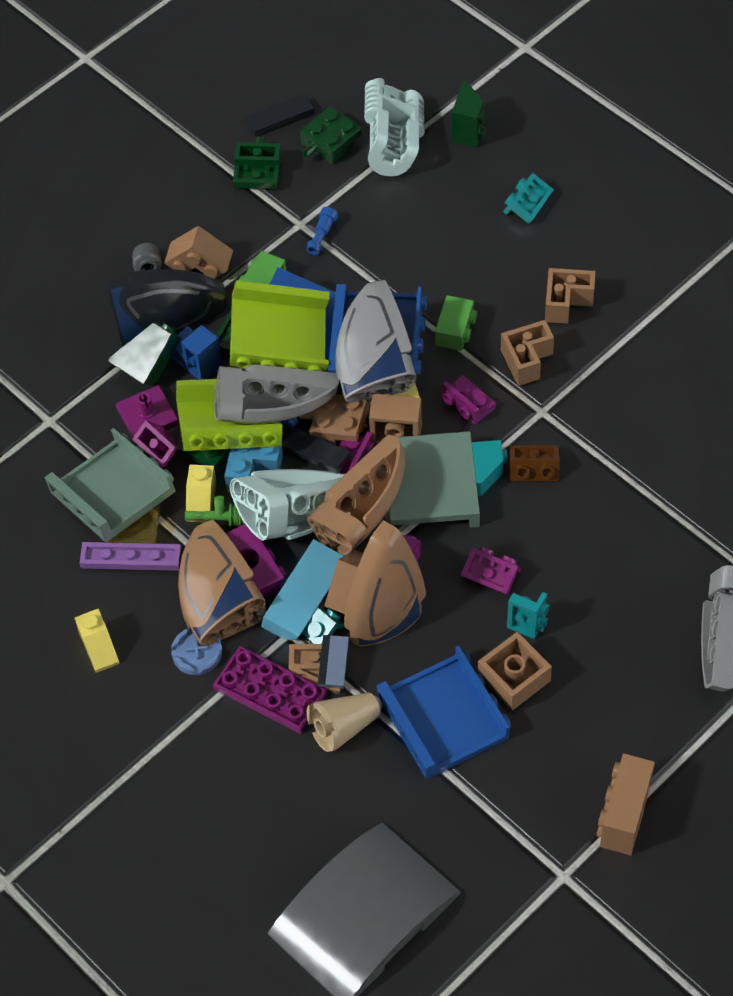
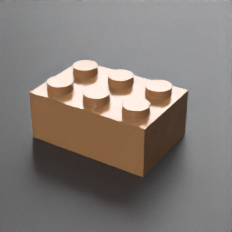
(625, 803)

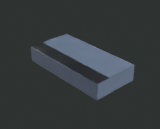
(333, 661)

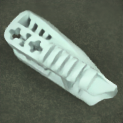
(395, 127)

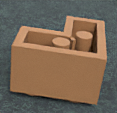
(201, 251)
(567, 288)
(524, 348)
(342, 581)

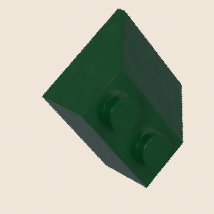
(467, 117)

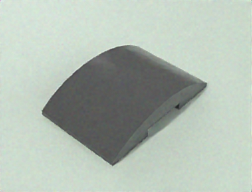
(361, 911)

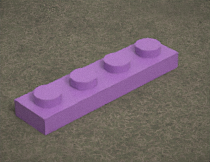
(130, 556)

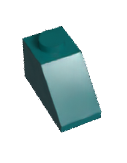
(488, 463)

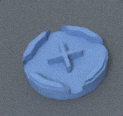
(192, 657)

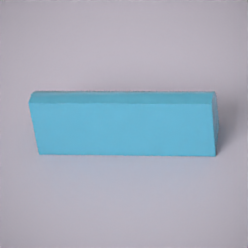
(302, 592)

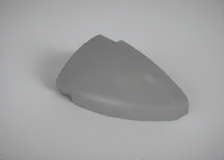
(718, 631)

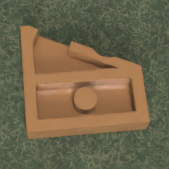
(305, 662)

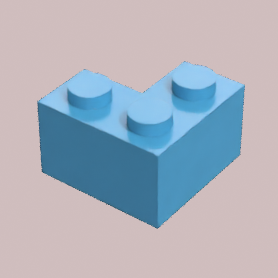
(247, 460)

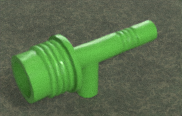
(219, 514)

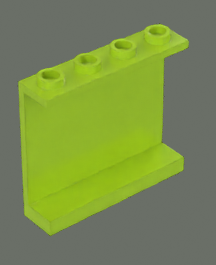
(278, 326)
(202, 430)

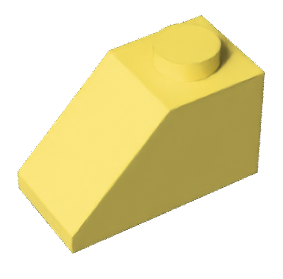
(200, 489)
(97, 640)

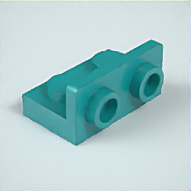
(529, 198)
(526, 615)

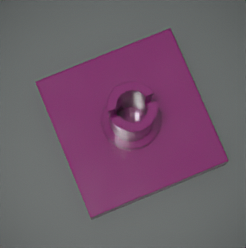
(149, 406)

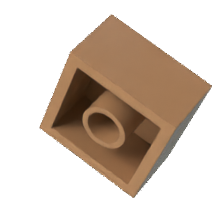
(395, 416)
(514, 671)

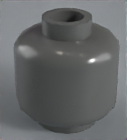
(146, 257)

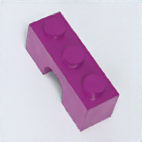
(266, 573)

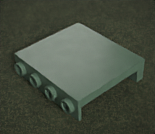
(436, 481)
(113, 487)

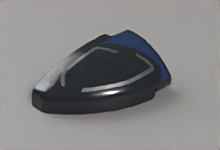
(164, 297)

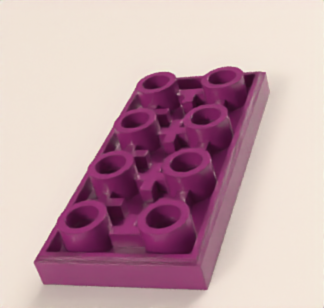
(268, 689)

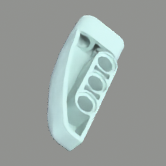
(281, 500)

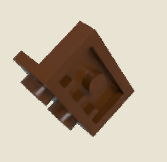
(534, 462)

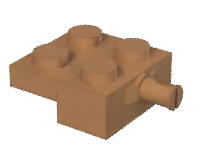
(337, 419)

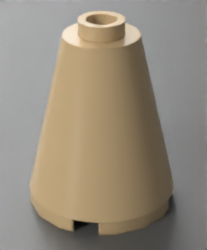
(342, 718)

